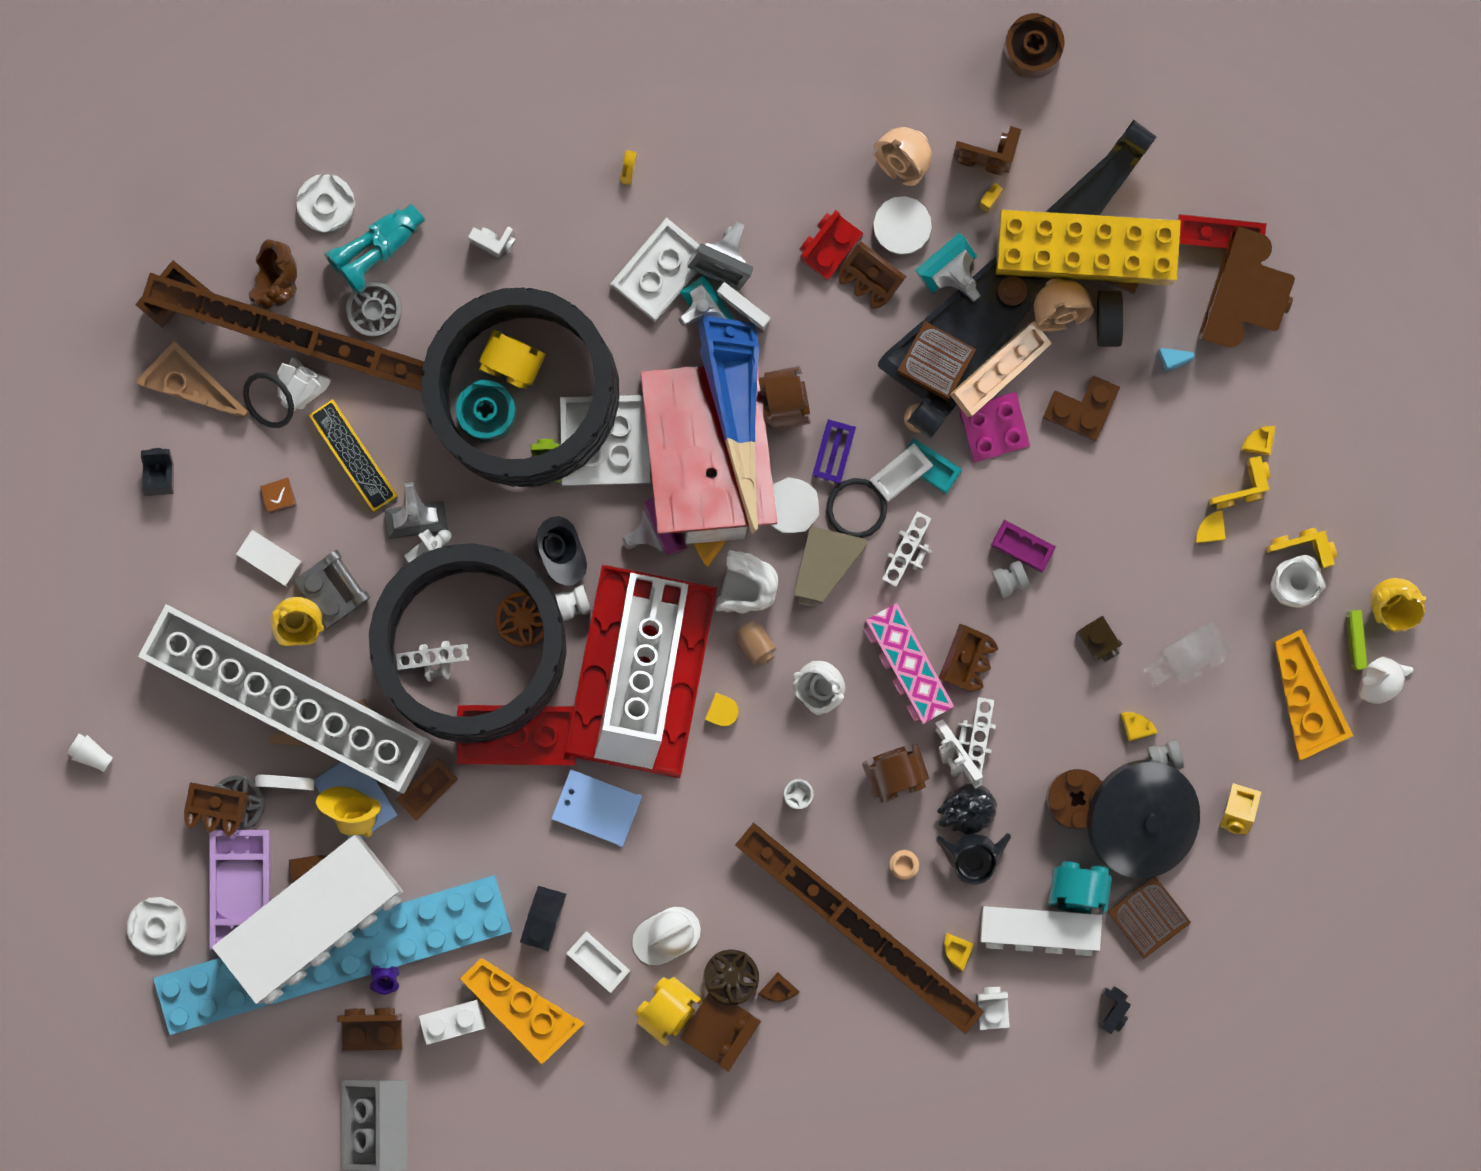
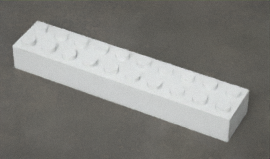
(285, 698)

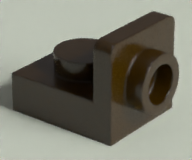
(1100, 639)

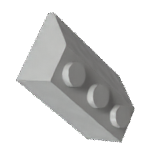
(374, 1125)

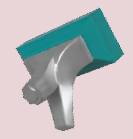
(950, 268)
(702, 301)

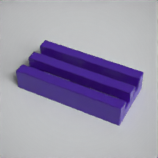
(827, 475)

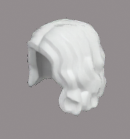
(747, 584)

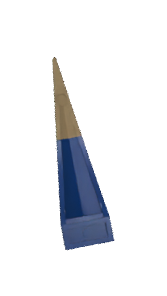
(731, 367)

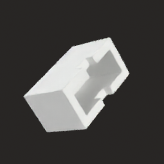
(452, 1022)

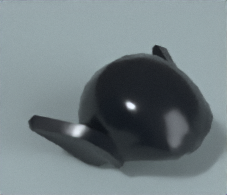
(974, 856)

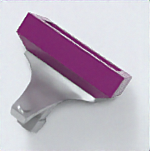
(647, 534)

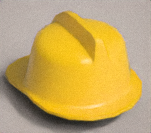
(350, 809)

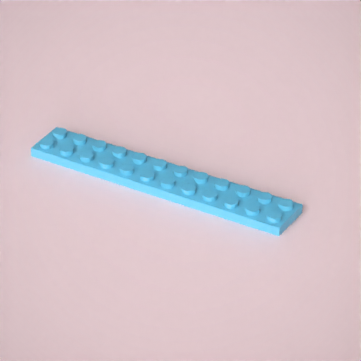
(397, 938)

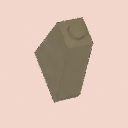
(824, 563)

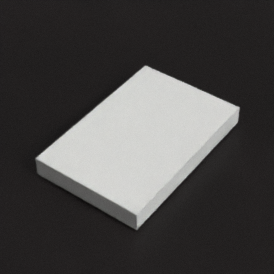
(657, 271)

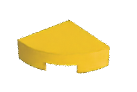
(629, 162)
(990, 197)
(1260, 441)
(1211, 528)
(1137, 726)
(957, 950)

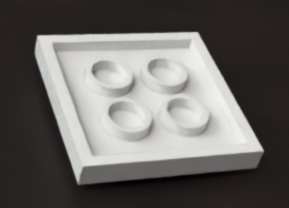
(625, 452)

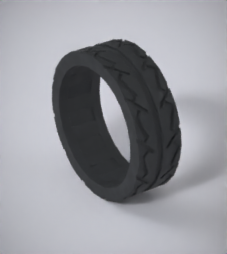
(465, 326)
(416, 577)

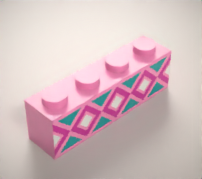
(908, 663)

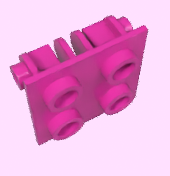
(996, 428)

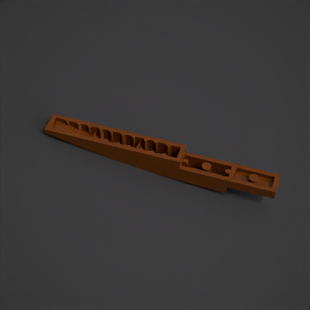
(283, 331)
(859, 928)

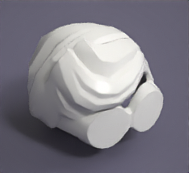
(1297, 581)

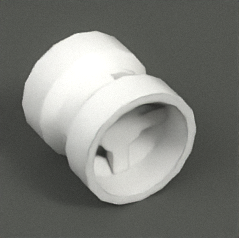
(573, 603)
(798, 790)

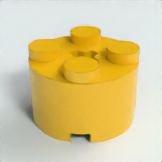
(511, 358)
(667, 1009)

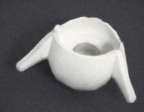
(1383, 680)

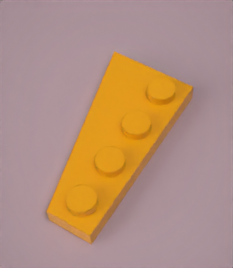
(1309, 699)

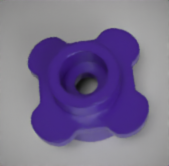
(384, 986)

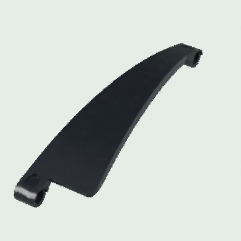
(990, 321)

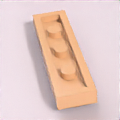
(1000, 369)

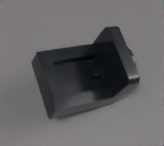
(157, 472)
(1116, 1017)

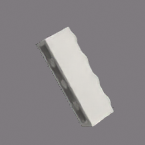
(1040, 928)

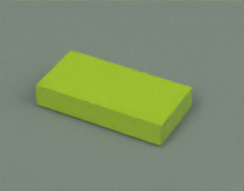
(1356, 640)

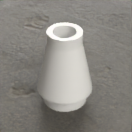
(89, 753)

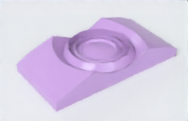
(237, 878)

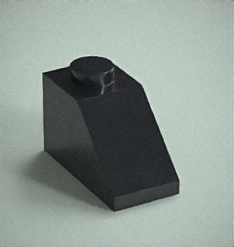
(543, 918)

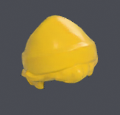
(1397, 604)
(296, 622)

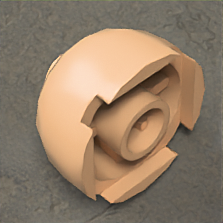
(905, 154)
(1060, 304)

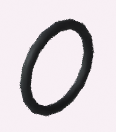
(282, 386)
(839, 487)

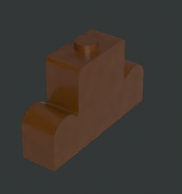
(1245, 291)

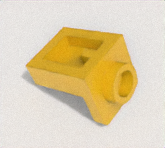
(1240, 809)

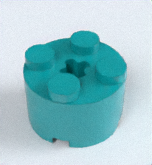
(475, 398)
(1080, 889)

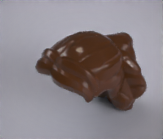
(276, 276)

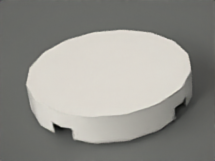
(325, 203)
(902, 225)
(156, 926)

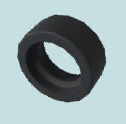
(1109, 318)

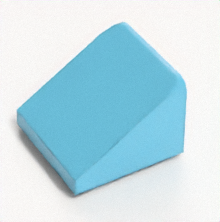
(1173, 359)

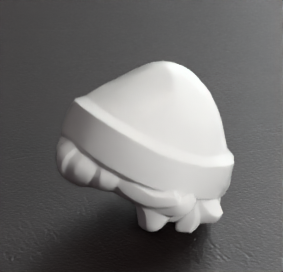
(819, 687)

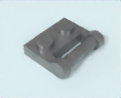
(321, 591)

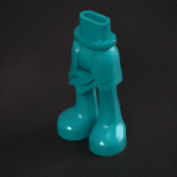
(387, 236)

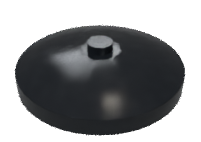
(1143, 819)

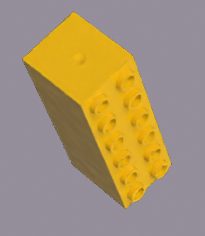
(1087, 247)

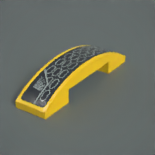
(353, 455)

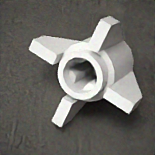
(301, 383)

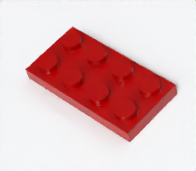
(537, 743)

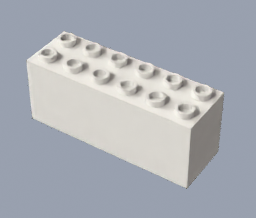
(308, 920)

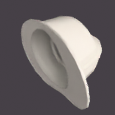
(666, 935)

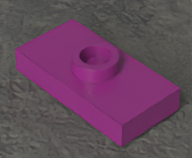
(1023, 546)

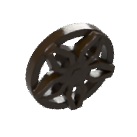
(731, 977)

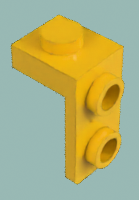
(1259, 473)
(1324, 550)

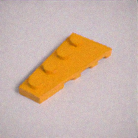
(524, 1013)

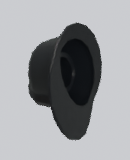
(560, 551)

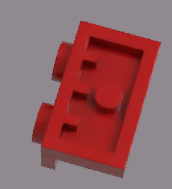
(830, 245)

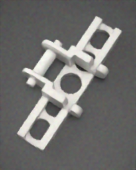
(914, 542)
(447, 658)
(977, 727)
(947, 751)

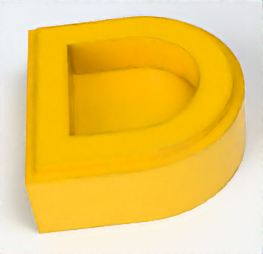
(722, 711)

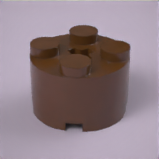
(1043, 32)
(785, 398)
(896, 772)
(1059, 799)

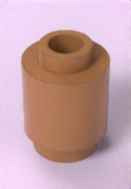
(756, 643)

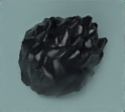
(968, 809)

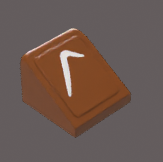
(278, 495)

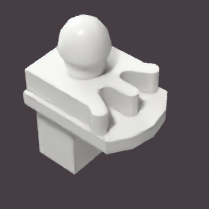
(428, 543)

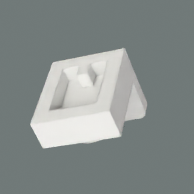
(488, 241)
(995, 1007)

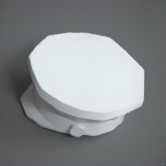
(795, 505)

